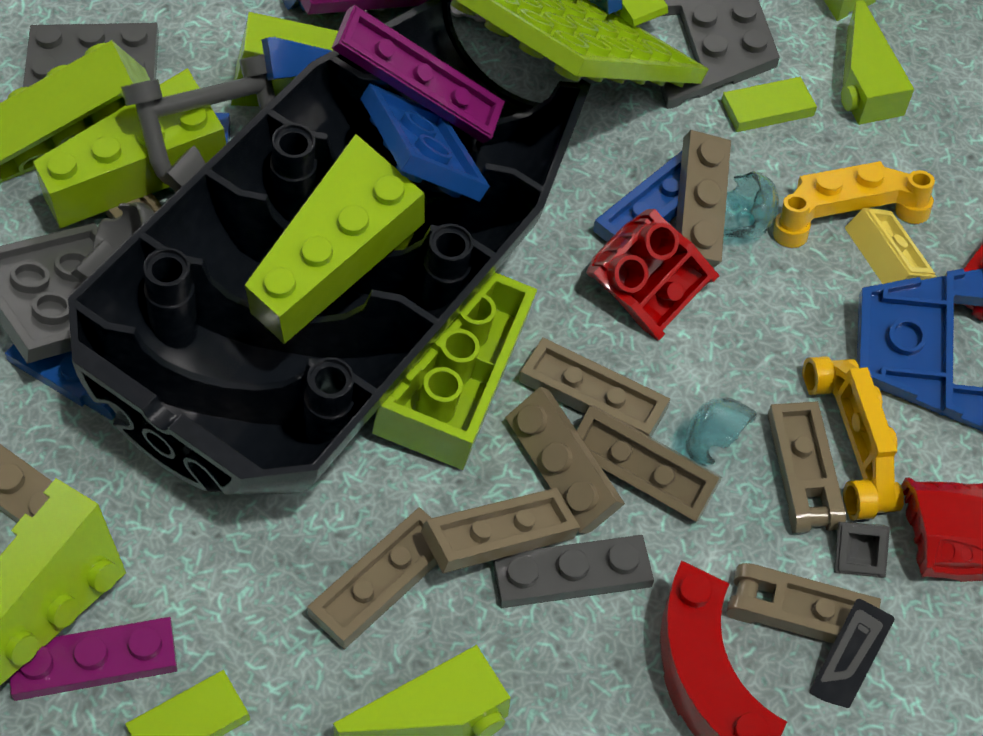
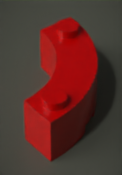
(697, 664)

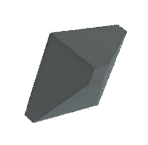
(861, 549)

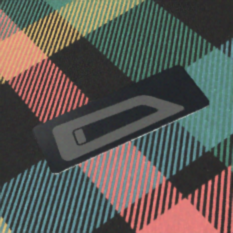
(852, 654)

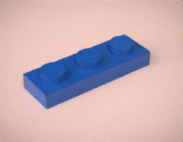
(656, 192)

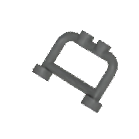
(152, 105)

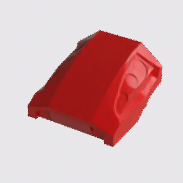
(651, 271)
(946, 528)

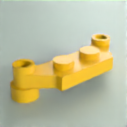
(852, 190)
(868, 432)

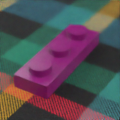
(98, 659)

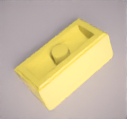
(887, 246)

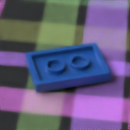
(423, 144)

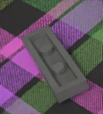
(573, 571)

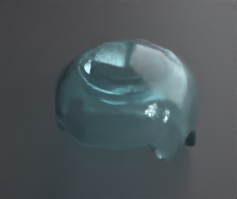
(754, 199)
(716, 425)

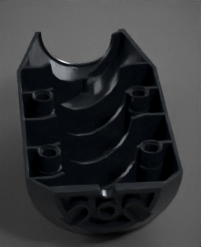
(168, 314)

